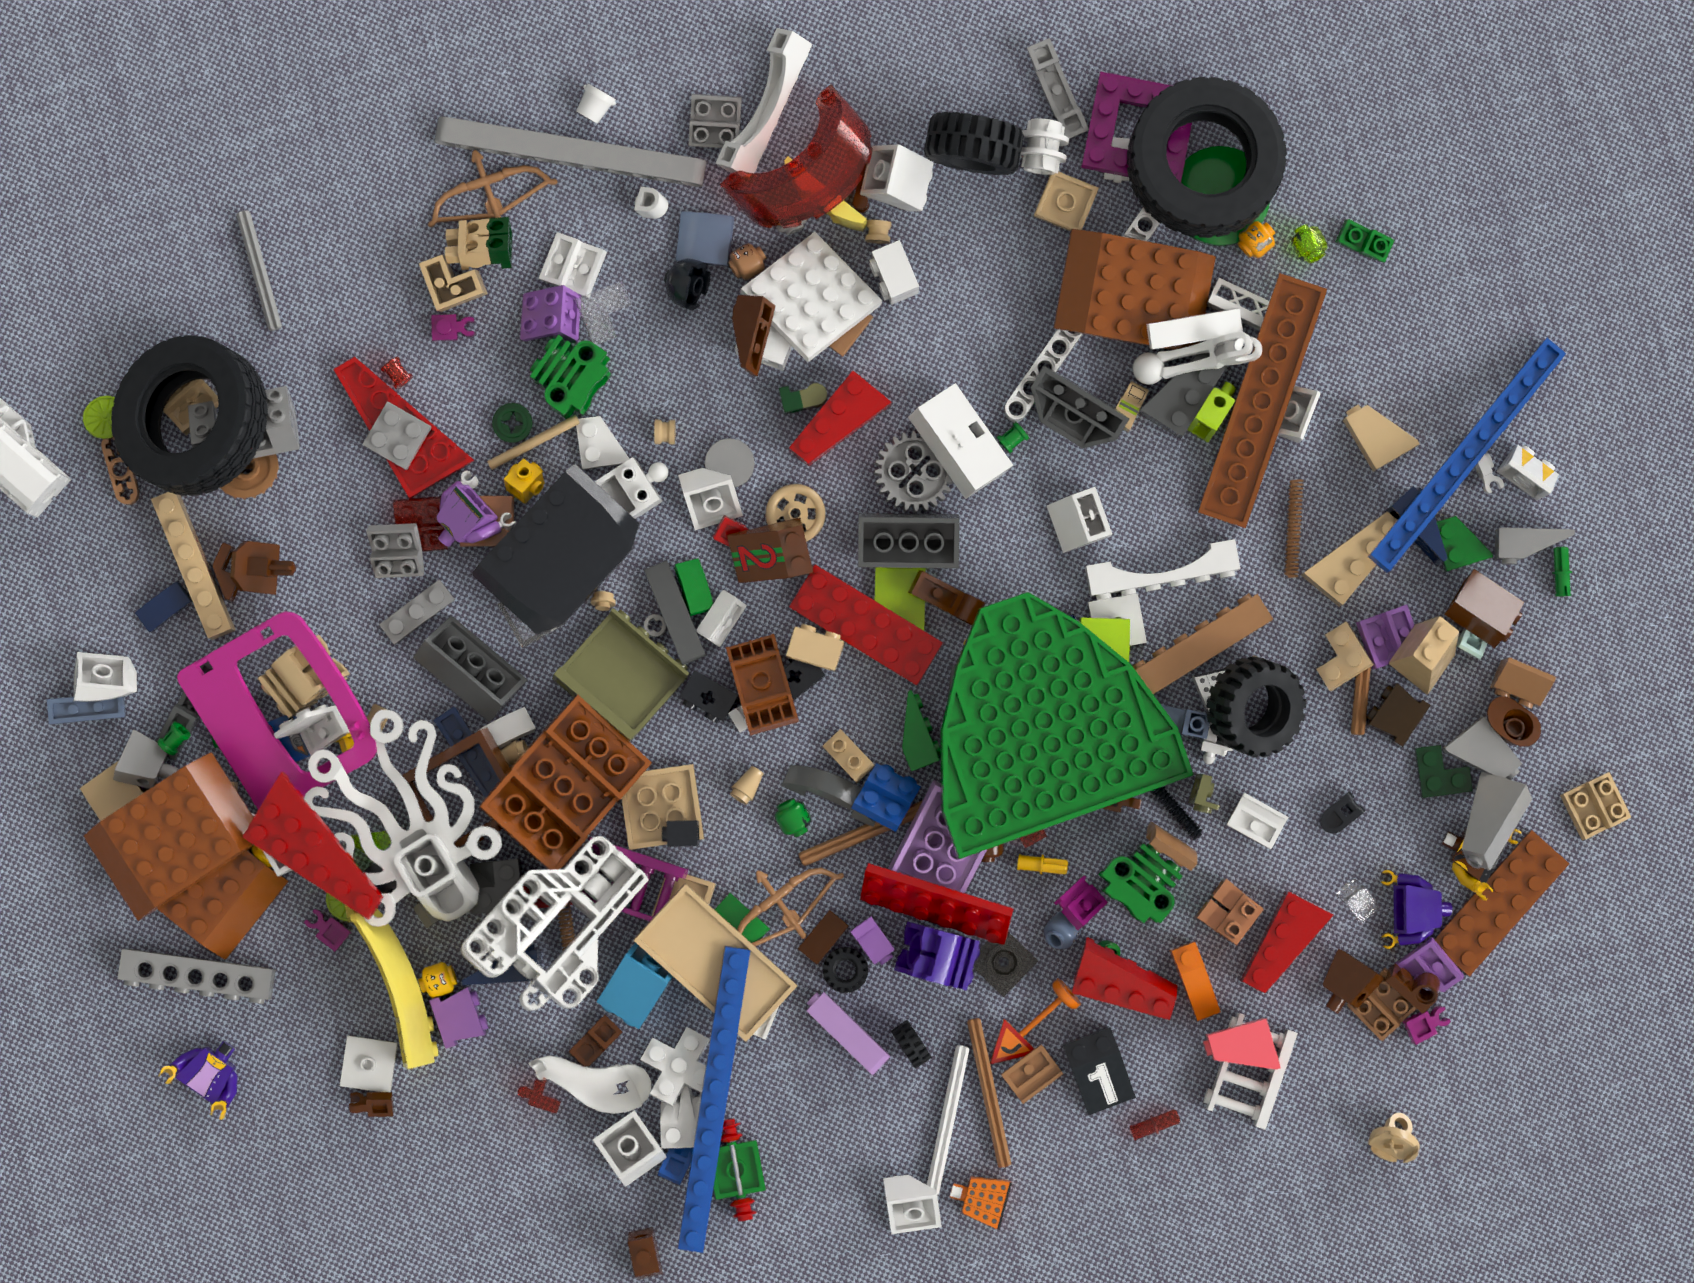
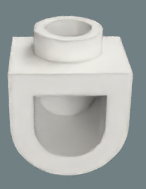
(650, 203)

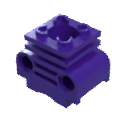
(938, 956)

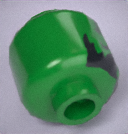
(793, 817)

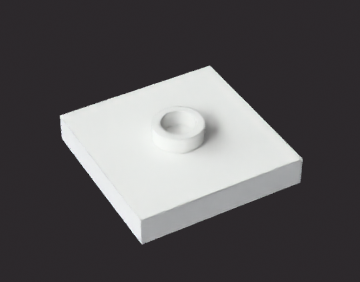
(1122, 608)
(368, 1064)

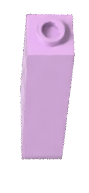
(847, 1032)

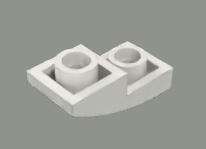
(511, 727)

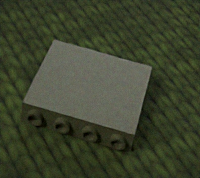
(622, 674)

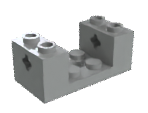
(280, 430)

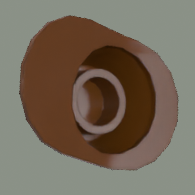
(1513, 722)

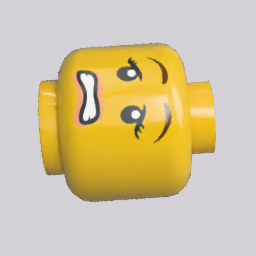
(438, 980)

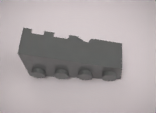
(1181, 399)

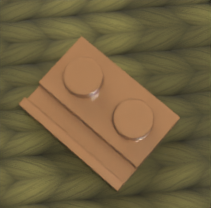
(1032, 1073)

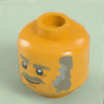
(1256, 239)

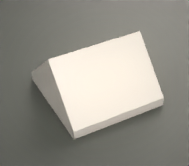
(1298, 413)

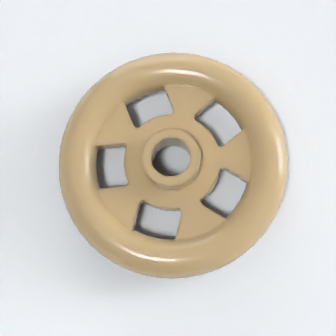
(813, 500)

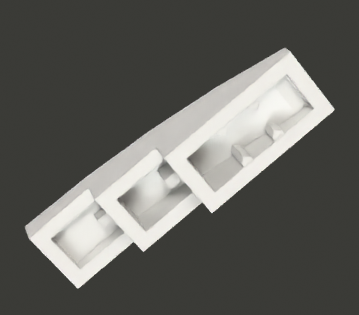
(1194, 328)

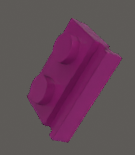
(1081, 902)

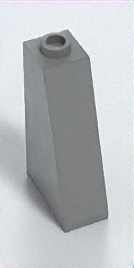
(1493, 817)

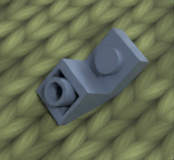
(1189, 722)

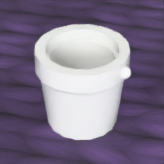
(594, 103)

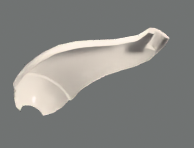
(597, 1085)

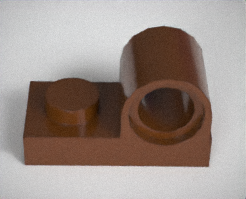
(1412, 988)

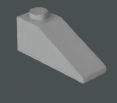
(1519, 543)

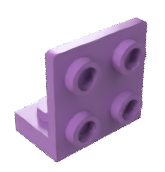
(550, 313)

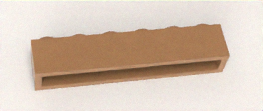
(1204, 643)

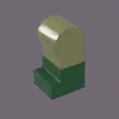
(803, 399)

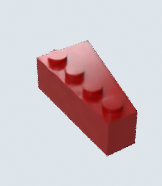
(842, 415)
(1285, 937)
(1122, 983)

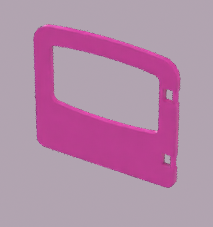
(239, 724)

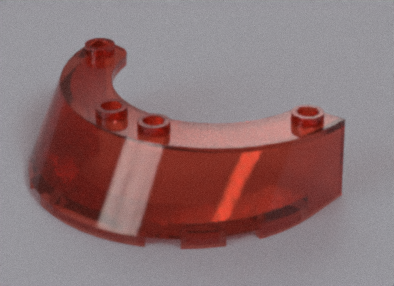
(815, 178)

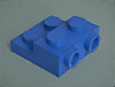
(886, 796)

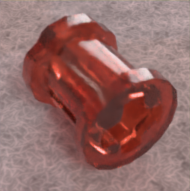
(397, 372)

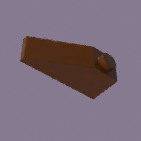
(751, 327)

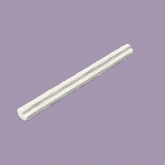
(948, 1117)

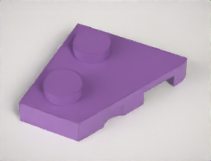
(1432, 959)

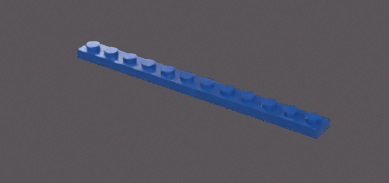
(1466, 455)
(713, 1099)

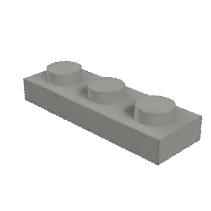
(417, 612)

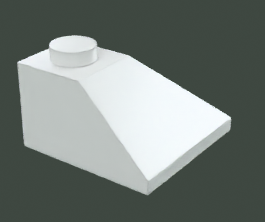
(709, 497)
(911, 1204)

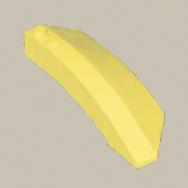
(403, 990)

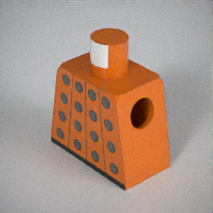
(983, 1199)

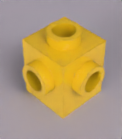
(524, 480)

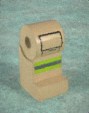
(1131, 402)

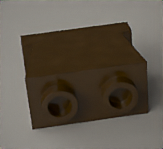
(1397, 714)

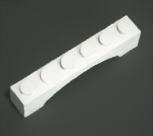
(787, 57)
(1105, 579)

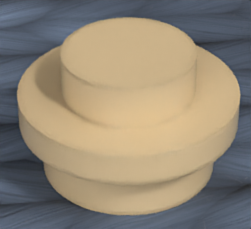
(603, 600)

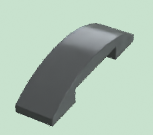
(826, 786)

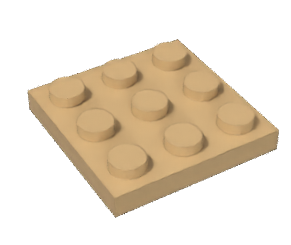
(660, 798)

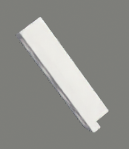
(1247, 317)

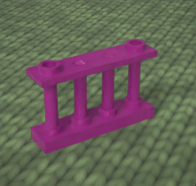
(648, 866)

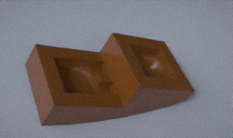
(595, 1042)

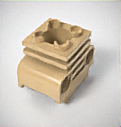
(294, 681)

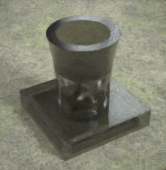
(1006, 977)

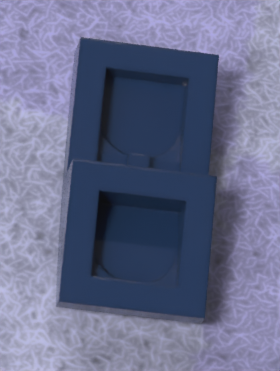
(163, 606)

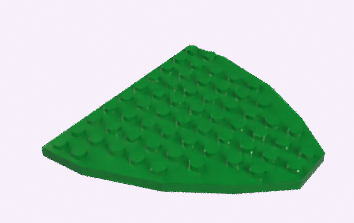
(1045, 727)

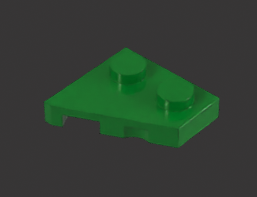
(1460, 544)

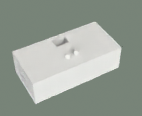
(960, 441)

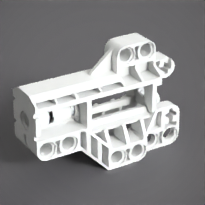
(24, 471)
(582, 952)

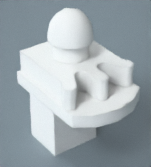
(1213, 747)

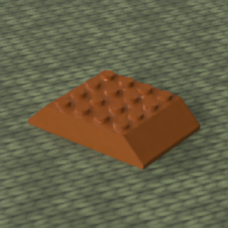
(1124, 283)
(172, 835)
(226, 903)

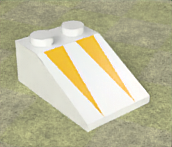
(1528, 472)

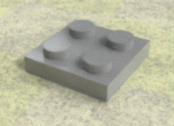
(397, 435)

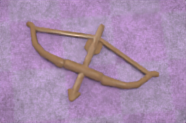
(493, 204)
(789, 917)

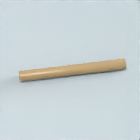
(533, 442)

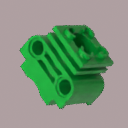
(566, 373)
(1142, 883)

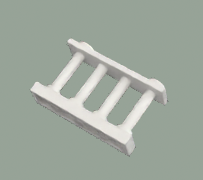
(1267, 1089)

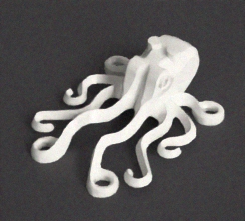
(425, 855)

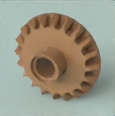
(257, 481)

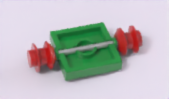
(738, 1171)

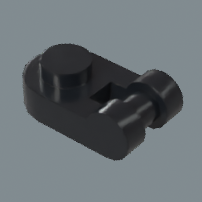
(1334, 820)

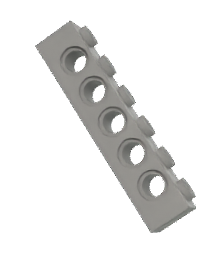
(261, 977)

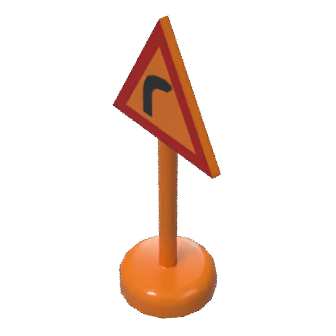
(1012, 1043)

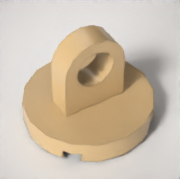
(1394, 1143)

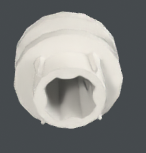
(1043, 145)

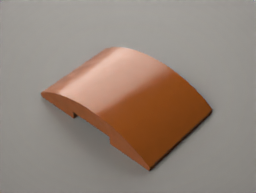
(565, 784)

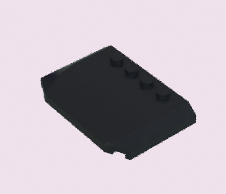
(559, 552)

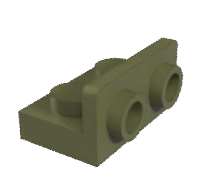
(1200, 791)

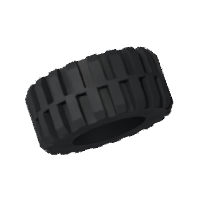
(974, 143)
(1281, 716)

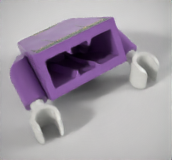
(467, 515)

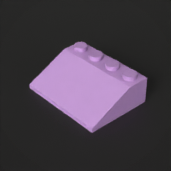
(929, 851)

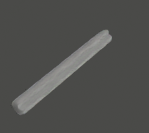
(259, 270)

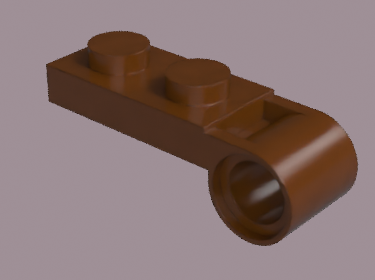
(945, 597)

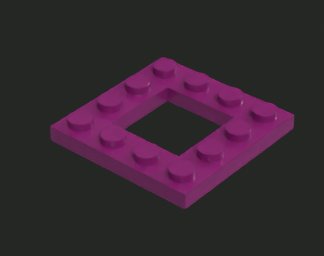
(1110, 92)

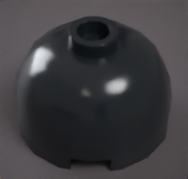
(687, 282)

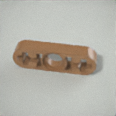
(119, 488)

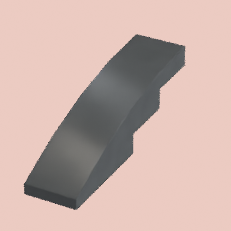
(675, 612)
(184, 714)

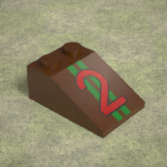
(770, 552)

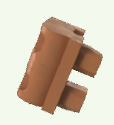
(1241, 914)

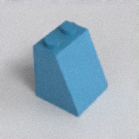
(635, 987)

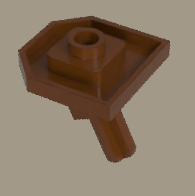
(258, 566)

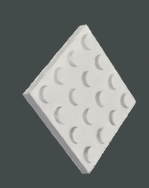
(813, 296)

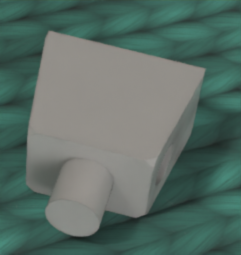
(142, 762)

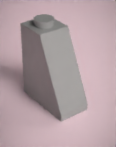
(1484, 750)

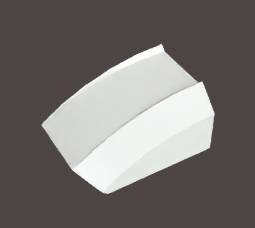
(103, 677)

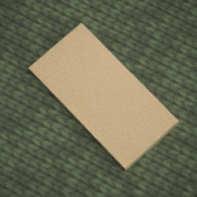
(690, 943)

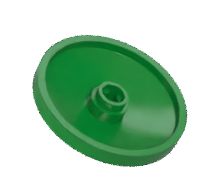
(1214, 172)

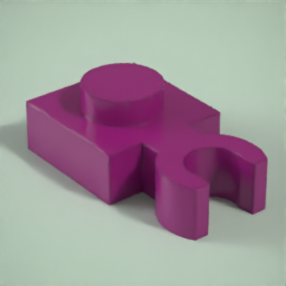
(447, 327)
(330, 932)
(1422, 1026)

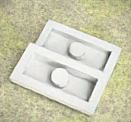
(572, 264)

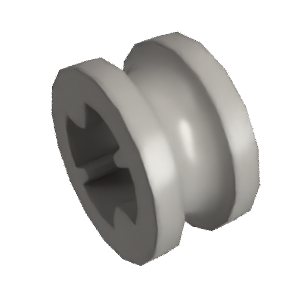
(656, 617)

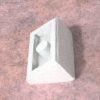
(721, 618)

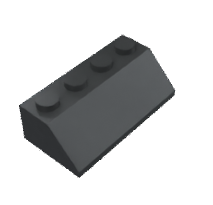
(908, 540)
(470, 668)

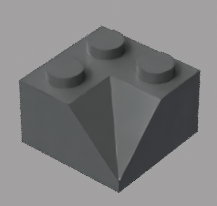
(494, 882)

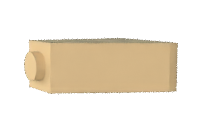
(1377, 436)

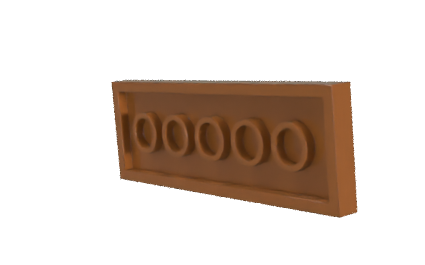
(1516, 887)

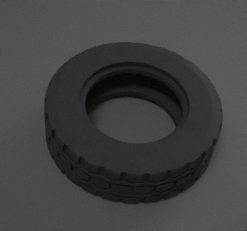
(1222, 104)
(145, 394)

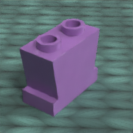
(873, 941)
(459, 1017)

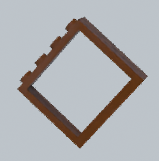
(494, 756)

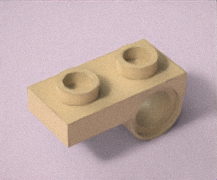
(848, 756)

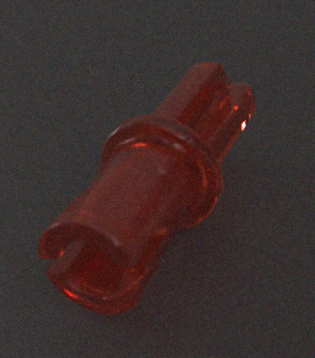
(1155, 1124)

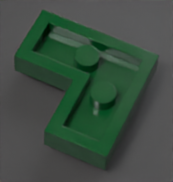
(1434, 779)

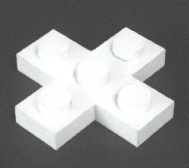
(677, 1065)

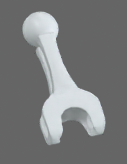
(1223, 350)

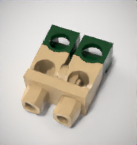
(480, 243)

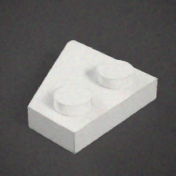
(598, 444)

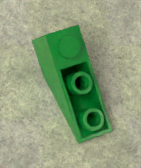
(917, 743)

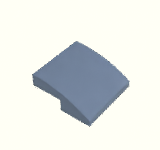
(705, 237)

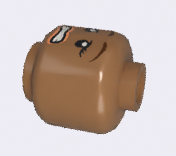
(747, 261)

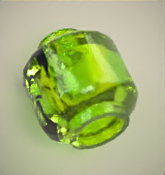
(1309, 243)

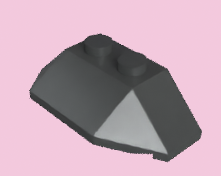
(1075, 411)

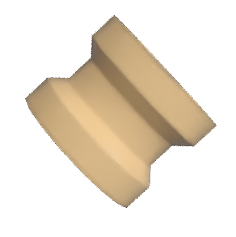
(878, 231)
(664, 432)

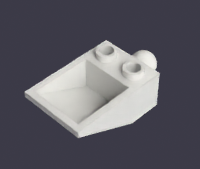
(626, 491)

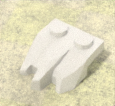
(680, 1121)

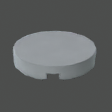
(731, 458)

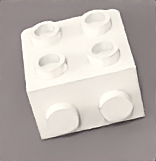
(317, 727)

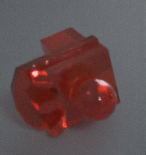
(536, 1098)

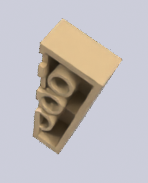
(1349, 564)

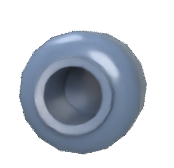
(1060, 932)

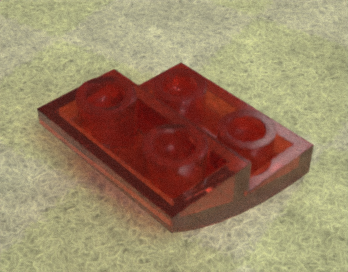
(423, 513)

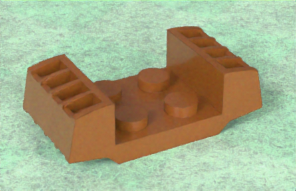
(762, 684)

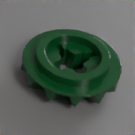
(504, 414)

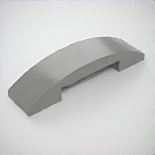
(1056, 88)

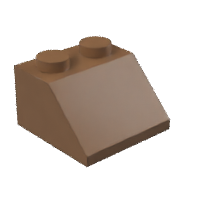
(1522, 682)

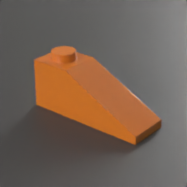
(1195, 980)

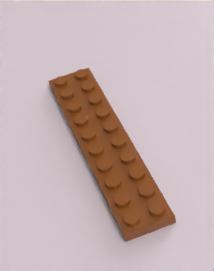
(1262, 401)

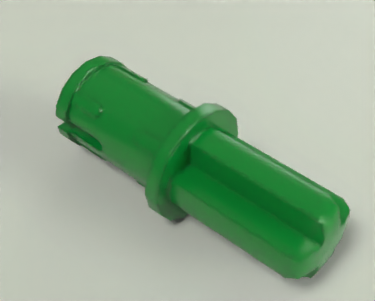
(1562, 571)

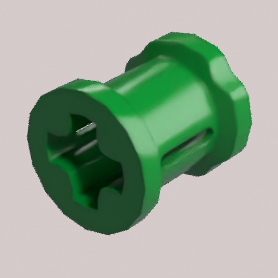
(1012, 437)
(174, 739)

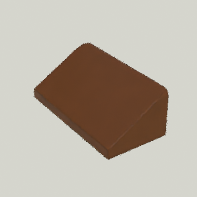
(823, 937)

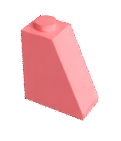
(1244, 1044)

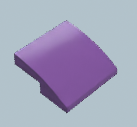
(1385, 634)

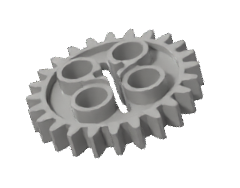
(898, 457)

